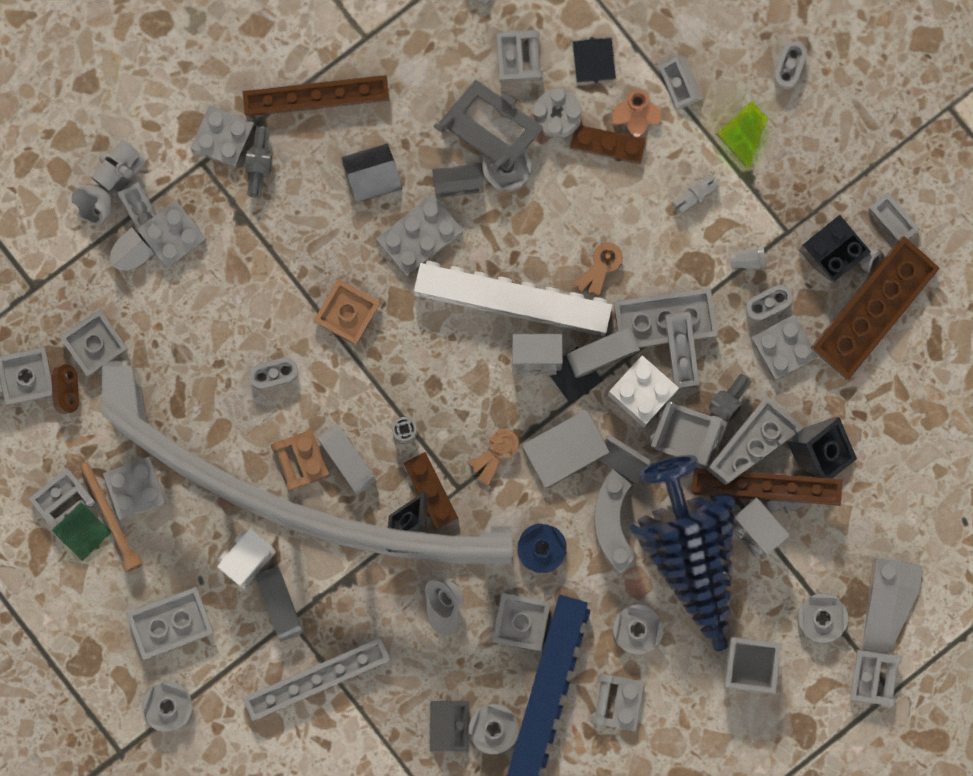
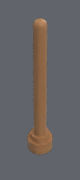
(130, 559)

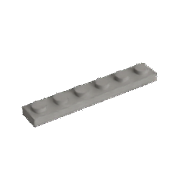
(316, 679)

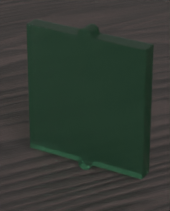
(81, 531)

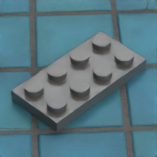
(648, 314)

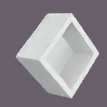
(643, 391)
(246, 557)

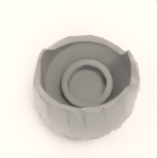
(93, 203)

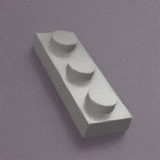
(682, 349)

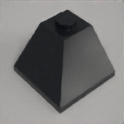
(823, 448)

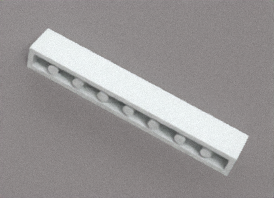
(513, 299)

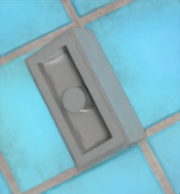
(680, 82)

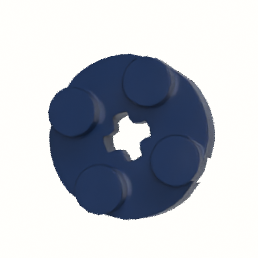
(528, 544)

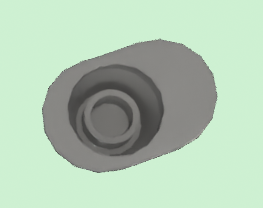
(443, 604)

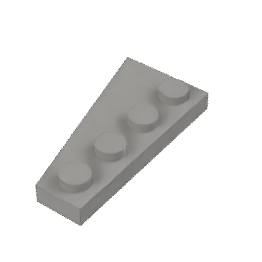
(756, 438)

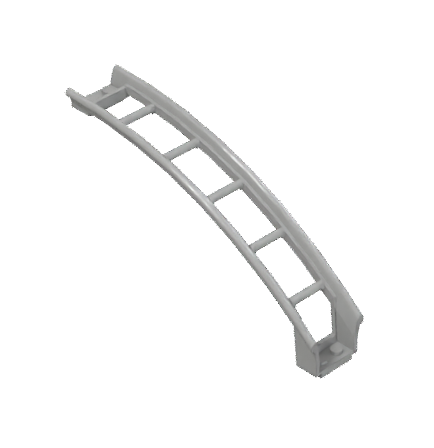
(125, 409)

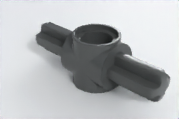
(258, 162)
(727, 404)

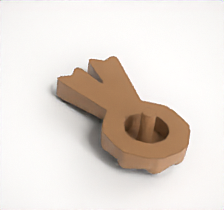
(606, 259)
(503, 445)

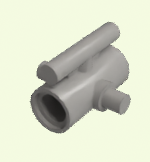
(118, 168)

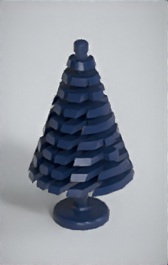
(691, 546)

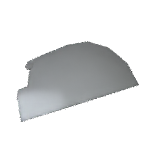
(129, 251)

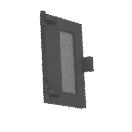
(491, 125)

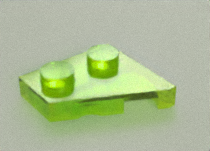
(744, 132)

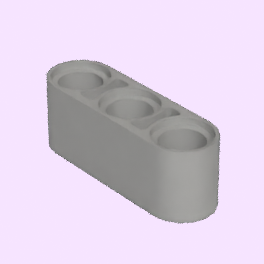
(603, 352)
(346, 459)

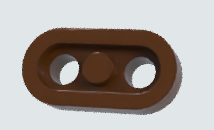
(65, 388)

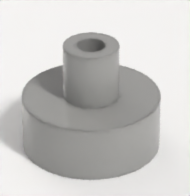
(872, 260)

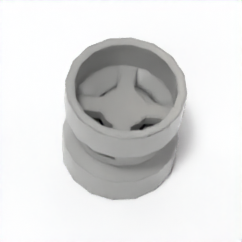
(406, 433)

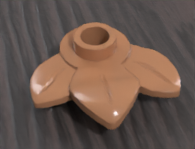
(636, 116)

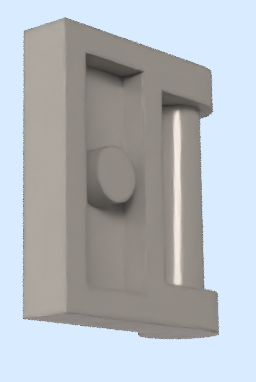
(510, 56)
(57, 493)
(867, 675)
(626, 702)

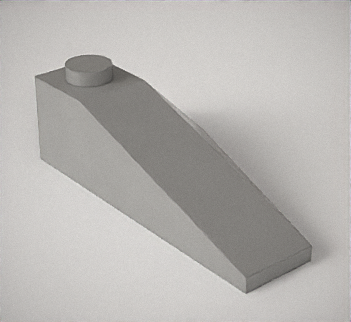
(890, 599)

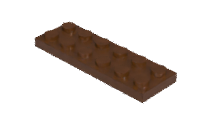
(875, 308)

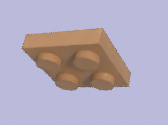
(347, 312)

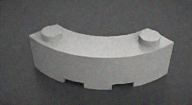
(607, 523)

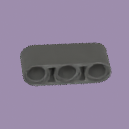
(279, 604)

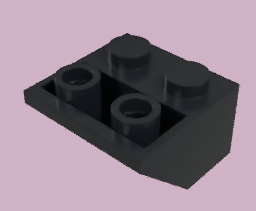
(834, 249)

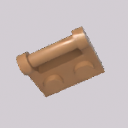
(308, 457)

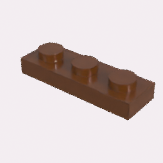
(608, 144)
(426, 480)

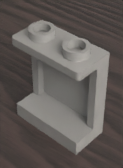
(688, 433)

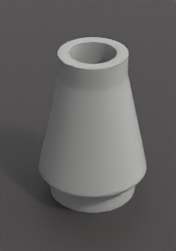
(749, 258)

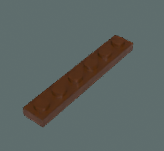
(316, 95)
(771, 487)

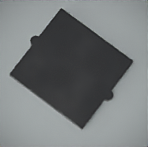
(594, 60)
(573, 387)

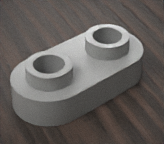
(790, 66)
(767, 302)
(273, 373)

